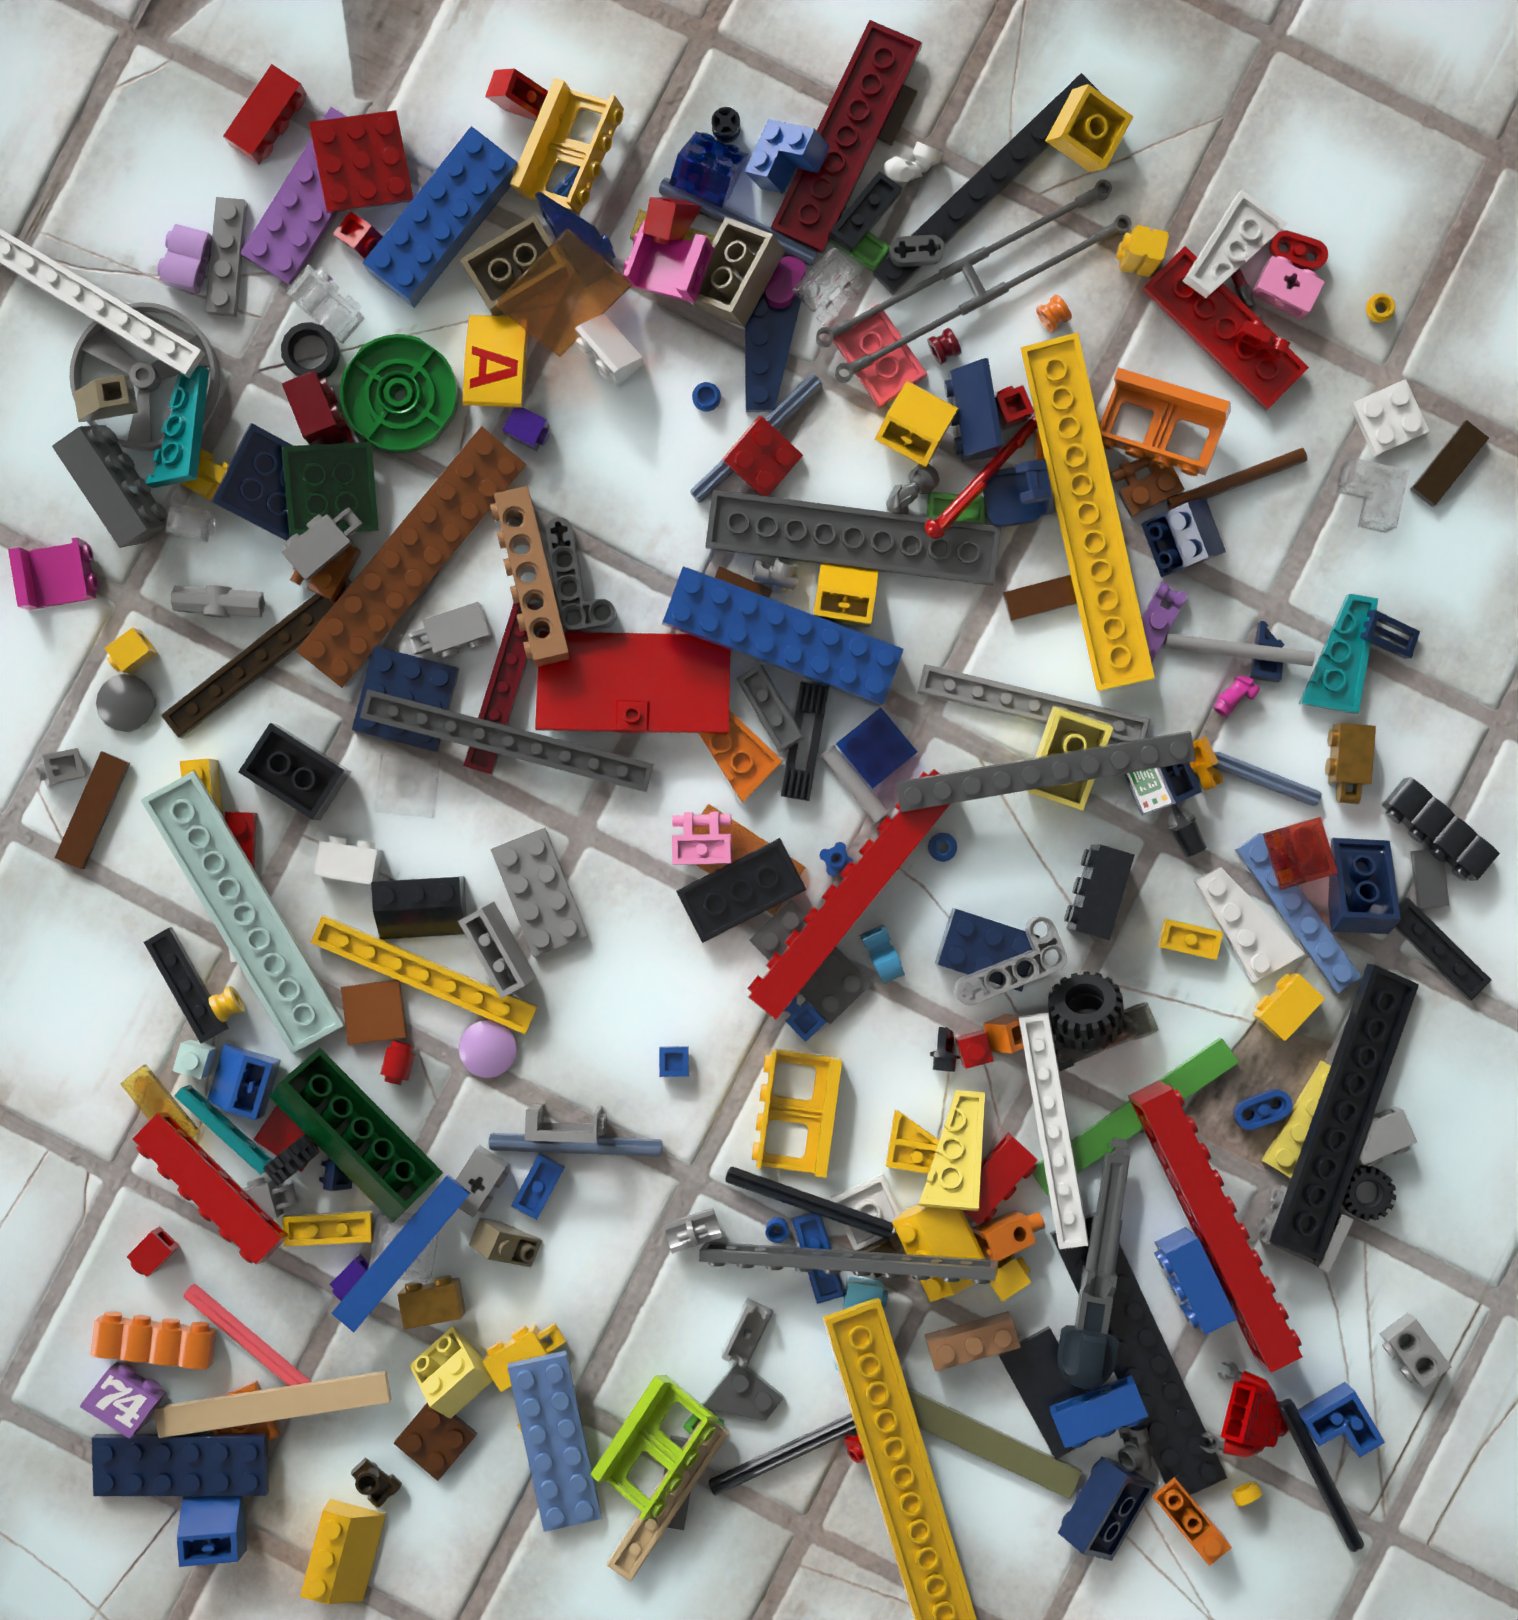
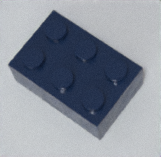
(977, 943)

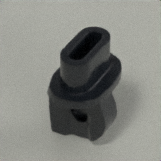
(943, 1057)

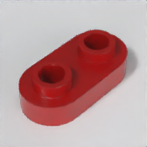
(1298, 248)

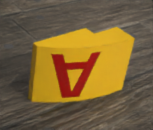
(494, 362)

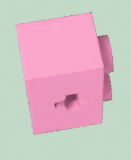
(1272, 287)

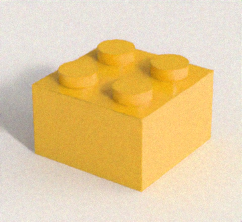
(1089, 128)

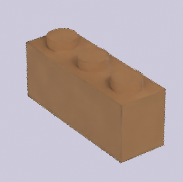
(972, 1341)

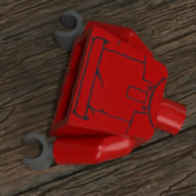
(1251, 1416)

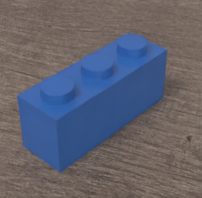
(1098, 1412)

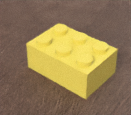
(1066, 733)

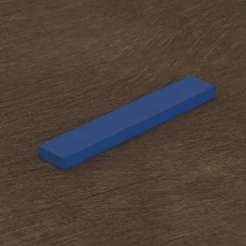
(400, 1253)

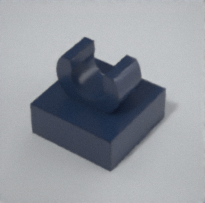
(334, 1177)

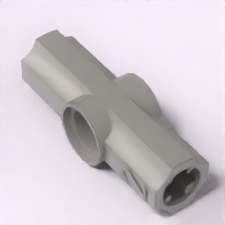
(217, 601)

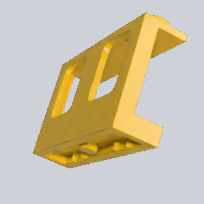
(551, 145)
(816, 1112)

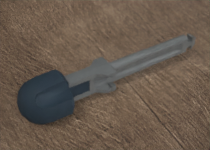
(1088, 1349)

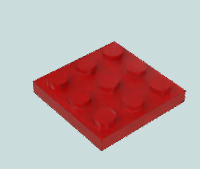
(361, 161)

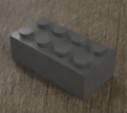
(111, 484)

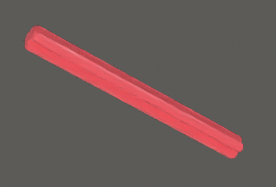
(244, 1336)

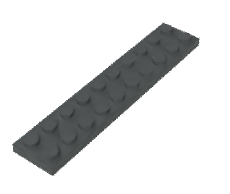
(851, 537)

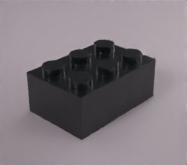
(294, 771)
(1099, 891)

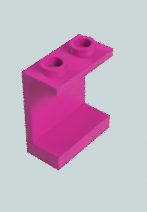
(668, 269)
(53, 575)

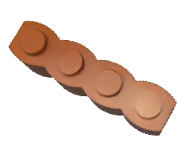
(152, 1341)

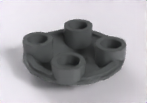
(125, 702)

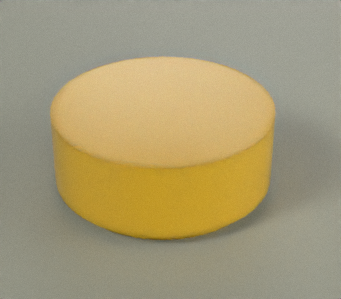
(1246, 1493)

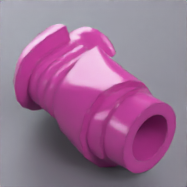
(1231, 697)

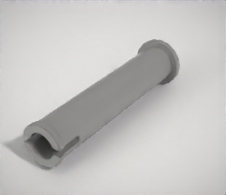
(854, 784)

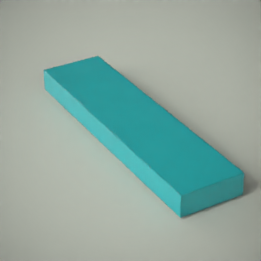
(223, 1128)

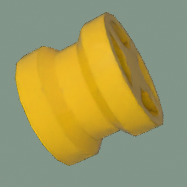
(226, 1004)

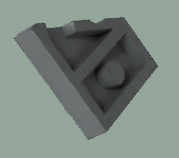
(744, 1394)

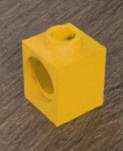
(1010, 1277)

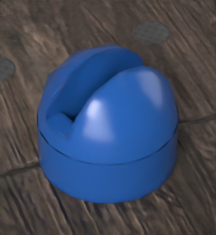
(784, 1230)

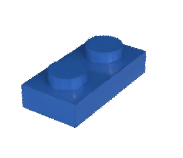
(538, 1186)

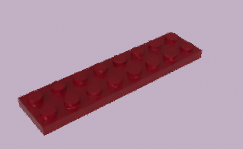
(851, 130)

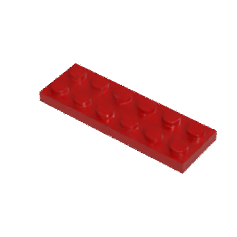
(1213, 326)

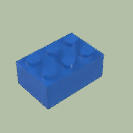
(1194, 1281)

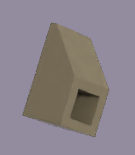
(105, 399)
(504, 1243)

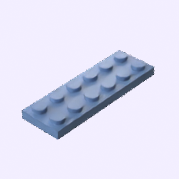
(554, 1440)

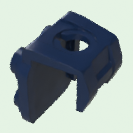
(1019, 494)

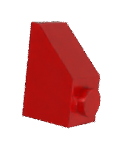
(516, 93)
(669, 218)

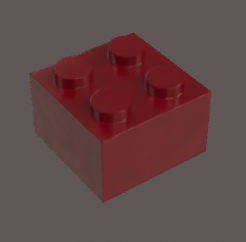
(316, 409)

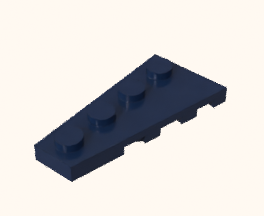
(766, 352)

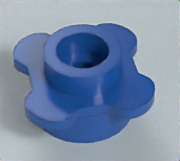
(828, 855)

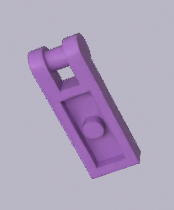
(1159, 620)

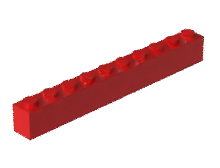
(841, 907)

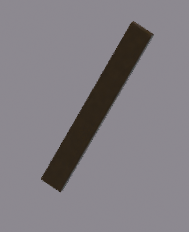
(248, 665)

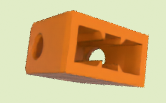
(1007, 1234)

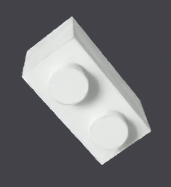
(348, 862)

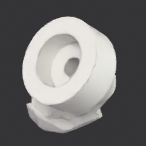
(902, 170)

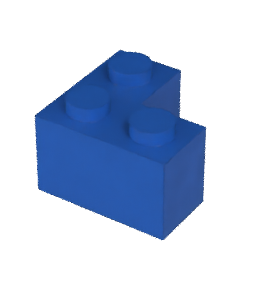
(782, 150)
(1341, 1413)

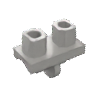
(692, 1230)

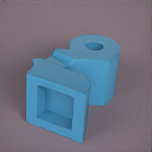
(882, 954)

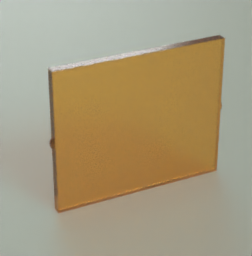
(562, 292)

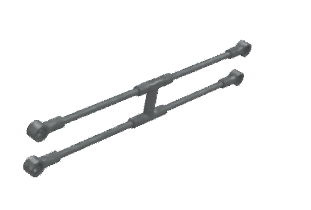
(981, 295)

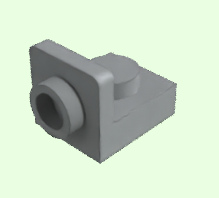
(60, 767)

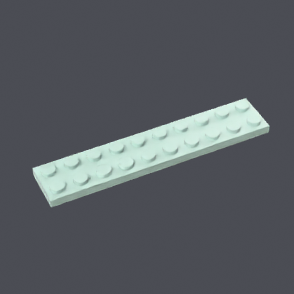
(242, 911)

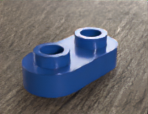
(1261, 1109)

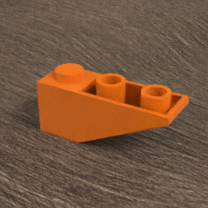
(1192, 1521)

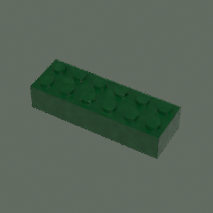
(355, 1134)

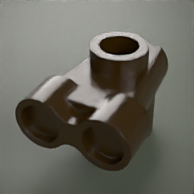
(374, 1482)

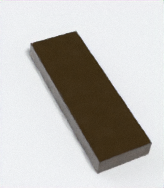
(1449, 463)

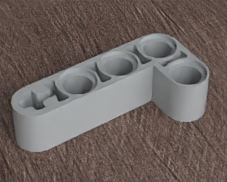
(1008, 967)

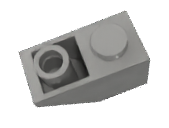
(1387, 1134)

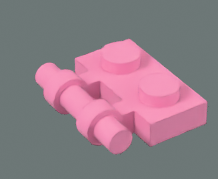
(701, 848)

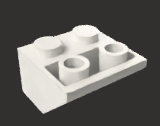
(609, 348)

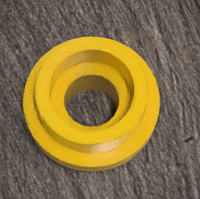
(1387, 304)

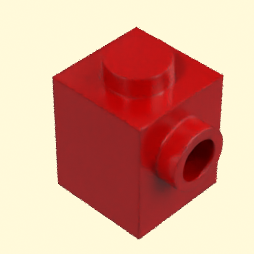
(1013, 406)

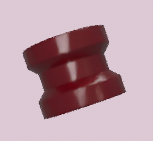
(944, 346)

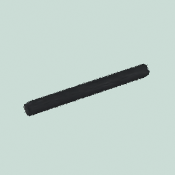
(809, 1202)
(782, 1455)
(1320, 1475)

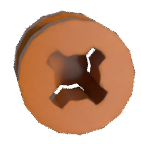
(1053, 313)

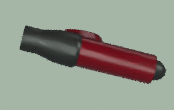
(1243, 289)

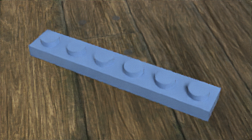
(1300, 918)

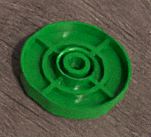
(379, 373)

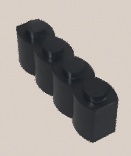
(1440, 829)

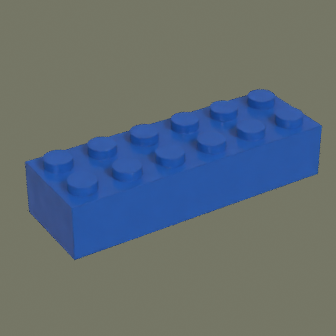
(442, 217)

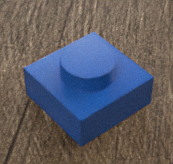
(673, 1061)

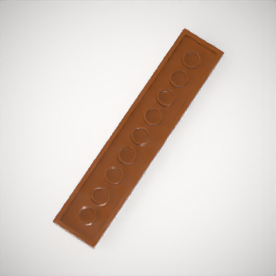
(411, 557)

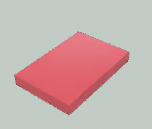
(887, 374)

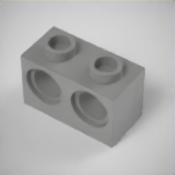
(1417, 1347)

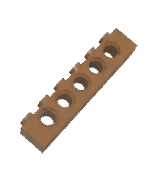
(518, 504)

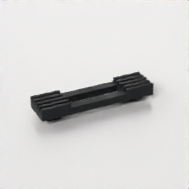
(796, 782)

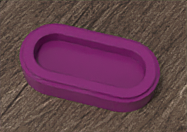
(785, 277)

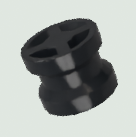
(725, 118)

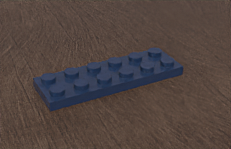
(180, 1465)

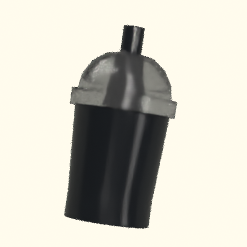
(1187, 831)

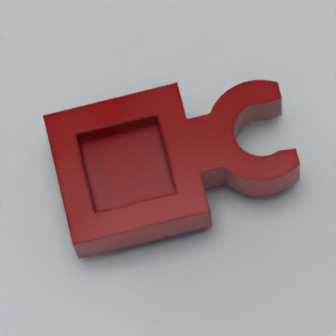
(1257, 336)

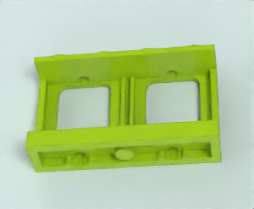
(643, 1433)

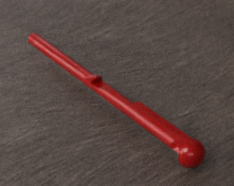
(936, 528)

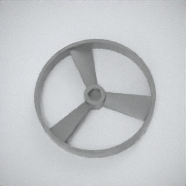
(142, 374)

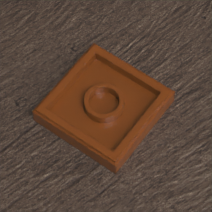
(374, 1012)

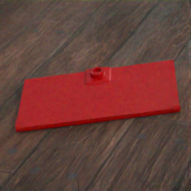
(635, 685)

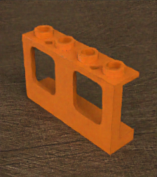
(1169, 404)

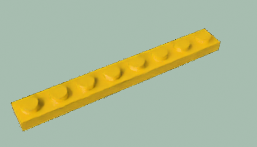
(423, 974)

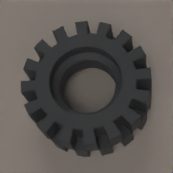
(291, 1160)
(1382, 1200)

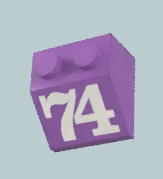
(124, 1399)

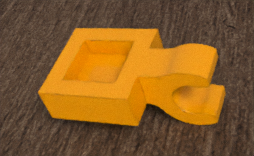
(1203, 763)

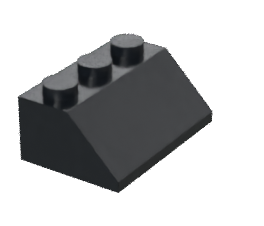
(419, 907)

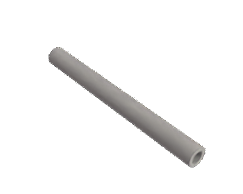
(1240, 649)

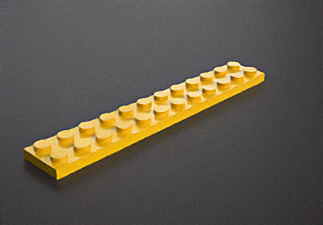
(1087, 512)
(898, 1463)

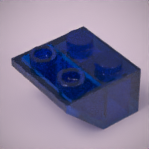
(708, 168)

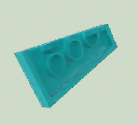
(181, 445)
(1342, 665)

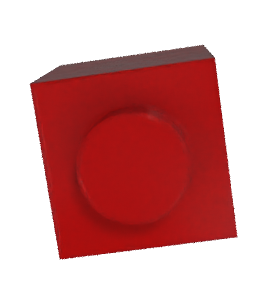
(974, 1049)
(152, 1252)

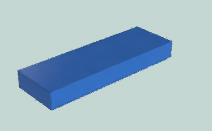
(812, 1234)

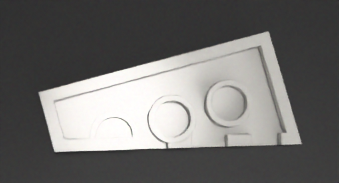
(1234, 241)
(1249, 930)

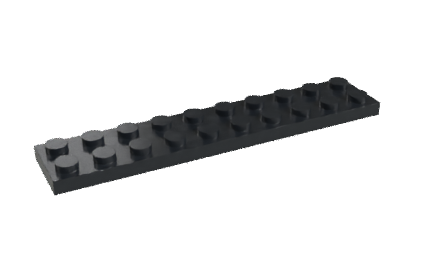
(1344, 1112)
(1142, 1352)

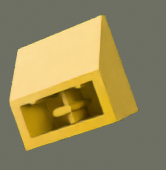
(916, 424)
(846, 594)

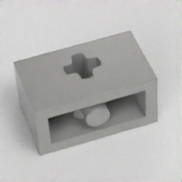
(489, 1167)

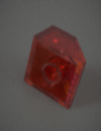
(1299, 852)

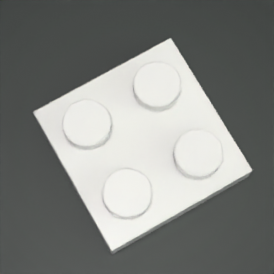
(1389, 418)

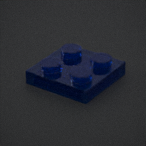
(876, 748)

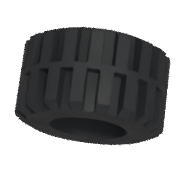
(1091, 1029)

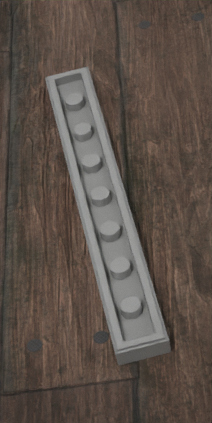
(1022, 701)

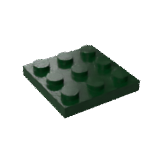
(328, 481)

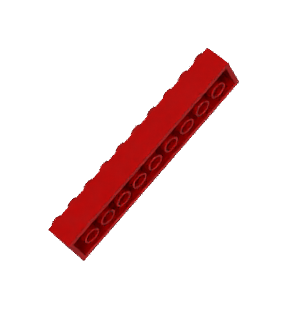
(1215, 1225)

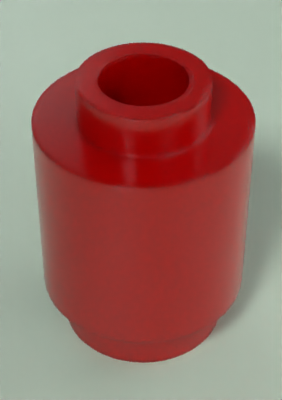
(397, 1062)

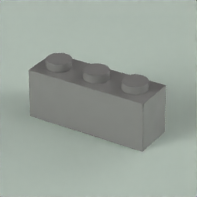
(497, 949)

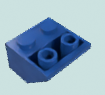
(243, 1081)
(211, 1530)

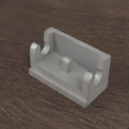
(746, 1332)

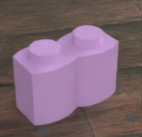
(185, 258)

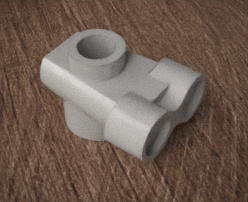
(779, 576)

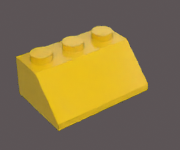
(938, 1233)
(342, 1553)

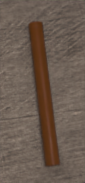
(1239, 478)

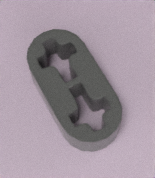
(916, 243)

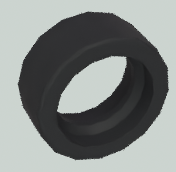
(300, 331)

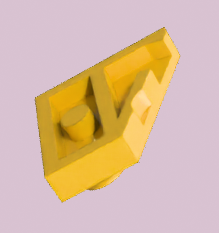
(910, 1145)

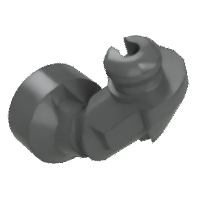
(921, 481)

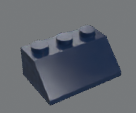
(977, 413)
(1105, 1509)

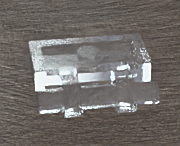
(823, 281)

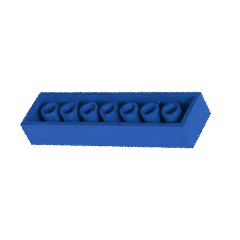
(782, 636)

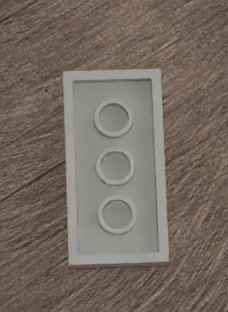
(539, 892)

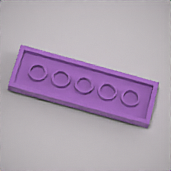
(293, 220)

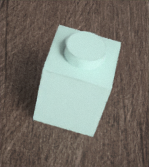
(195, 1059)

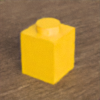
(130, 651)

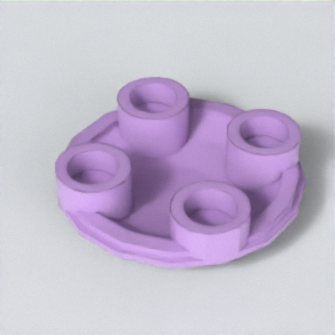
(487, 1048)

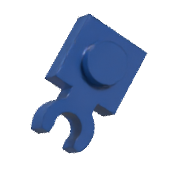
(804, 1019)

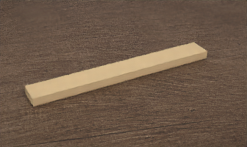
(272, 1404)

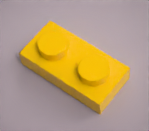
(1190, 939)

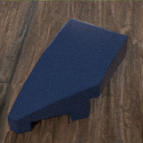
(1264, 669)

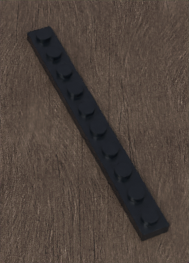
(982, 187)

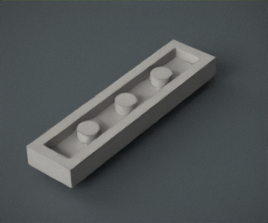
(226, 257)

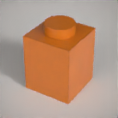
(1004, 1033)

